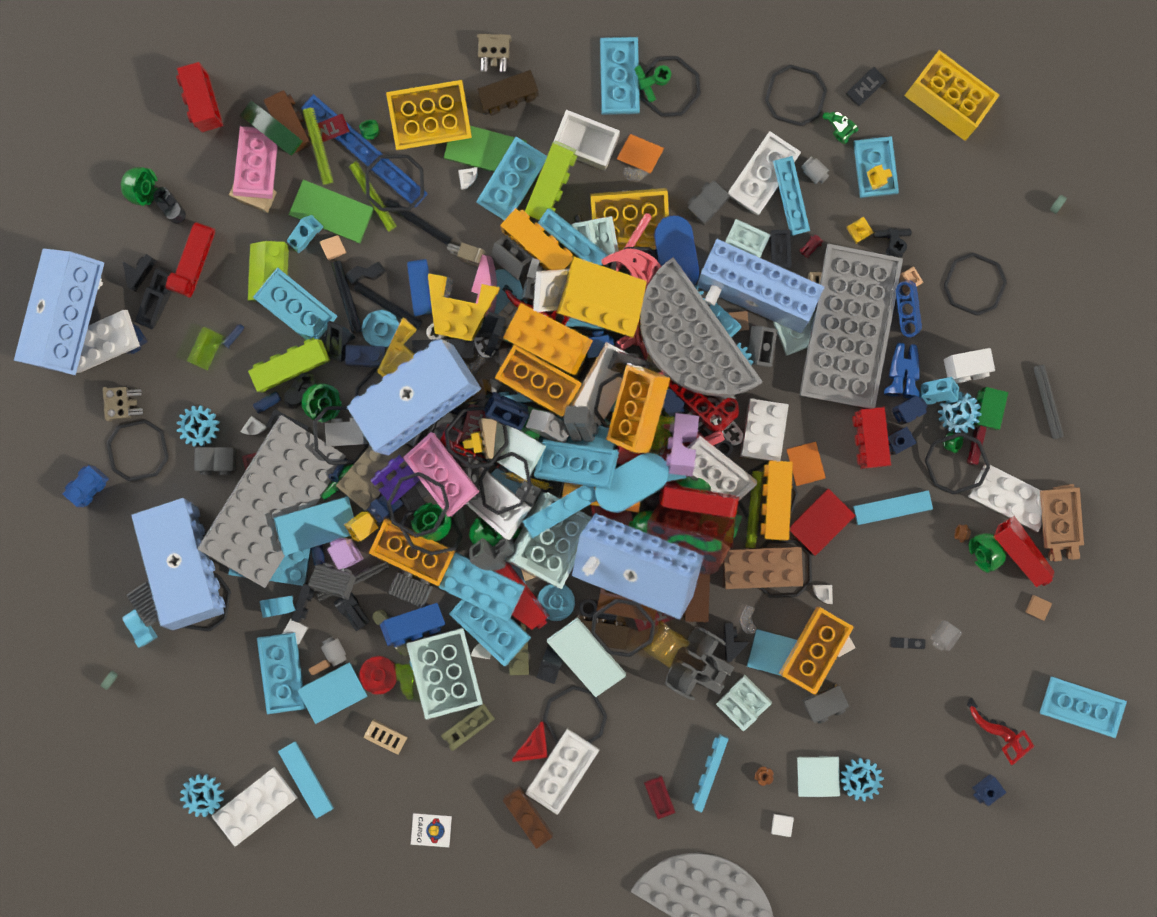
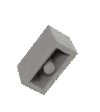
(547, 426)
(344, 433)

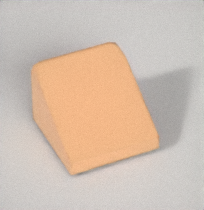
(332, 247)
(910, 274)

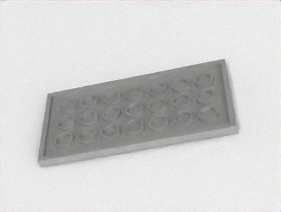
(851, 326)
(278, 481)

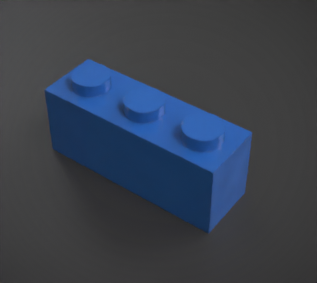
(412, 625)

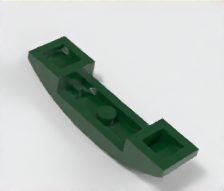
(271, 128)

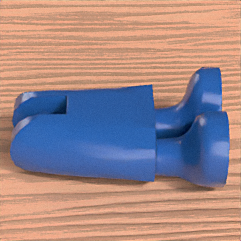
(904, 369)

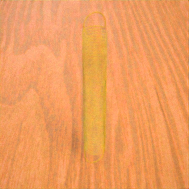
(534, 480)

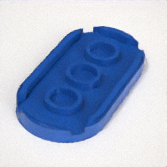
(676, 239)

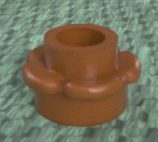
(962, 533)
(759, 776)

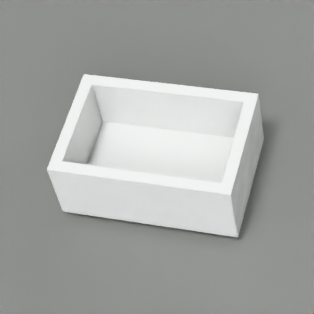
(591, 139)
(764, 430)

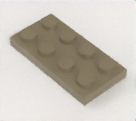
(357, 482)

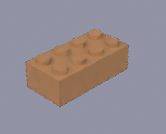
(763, 568)

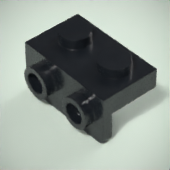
(493, 330)

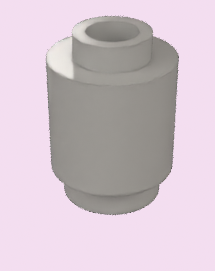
(815, 170)
(333, 651)

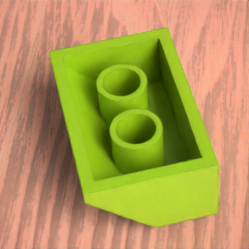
(263, 261)

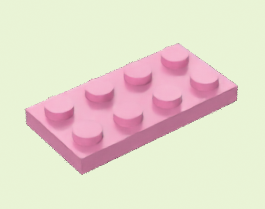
(254, 164)
(437, 463)

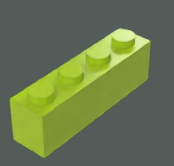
(551, 179)
(289, 365)

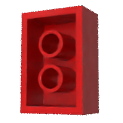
(199, 97)
(872, 438)

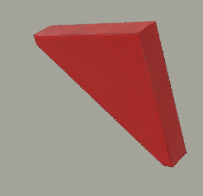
(534, 746)

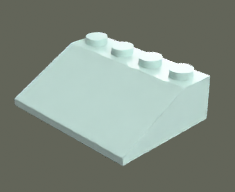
(554, 550)
(444, 673)

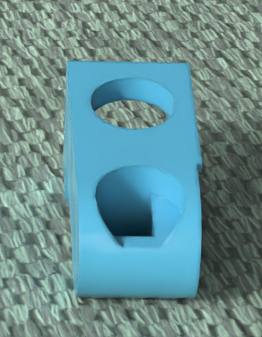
(304, 233)
(940, 390)
(277, 606)
(140, 632)

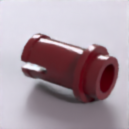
(814, 242)

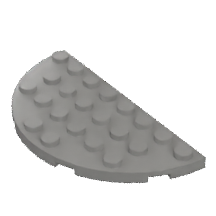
(689, 339)
(702, 888)

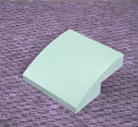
(600, 232)
(747, 238)
(744, 703)
(818, 776)

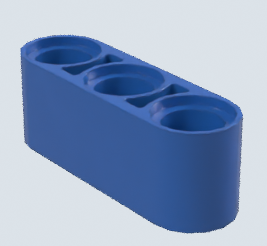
(419, 286)
(905, 317)

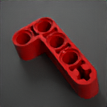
(191, 261)
(712, 412)
(698, 500)

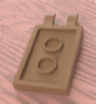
(1062, 522)

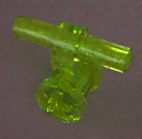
(661, 432)
(406, 675)

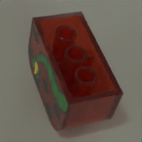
(695, 531)

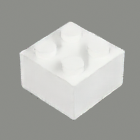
(969, 364)

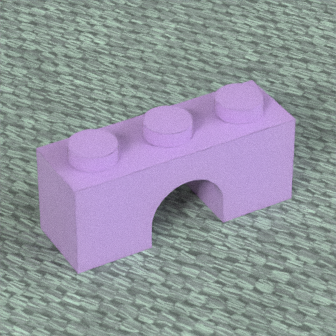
(682, 459)
(344, 553)

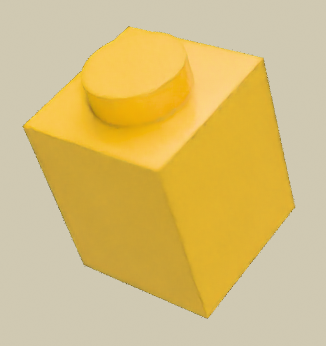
(361, 526)

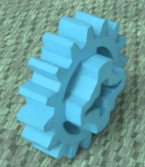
(955, 420)
(200, 434)
(864, 771)
(195, 790)

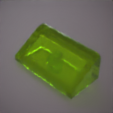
(205, 348)

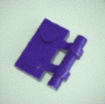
(389, 486)

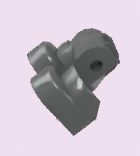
(683, 677)

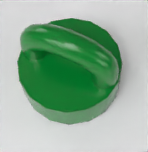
(369, 129)
(953, 445)

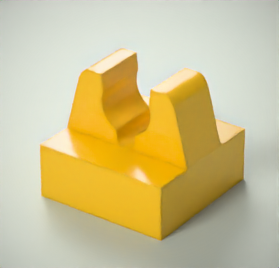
(878, 176)
(859, 230)
(475, 442)

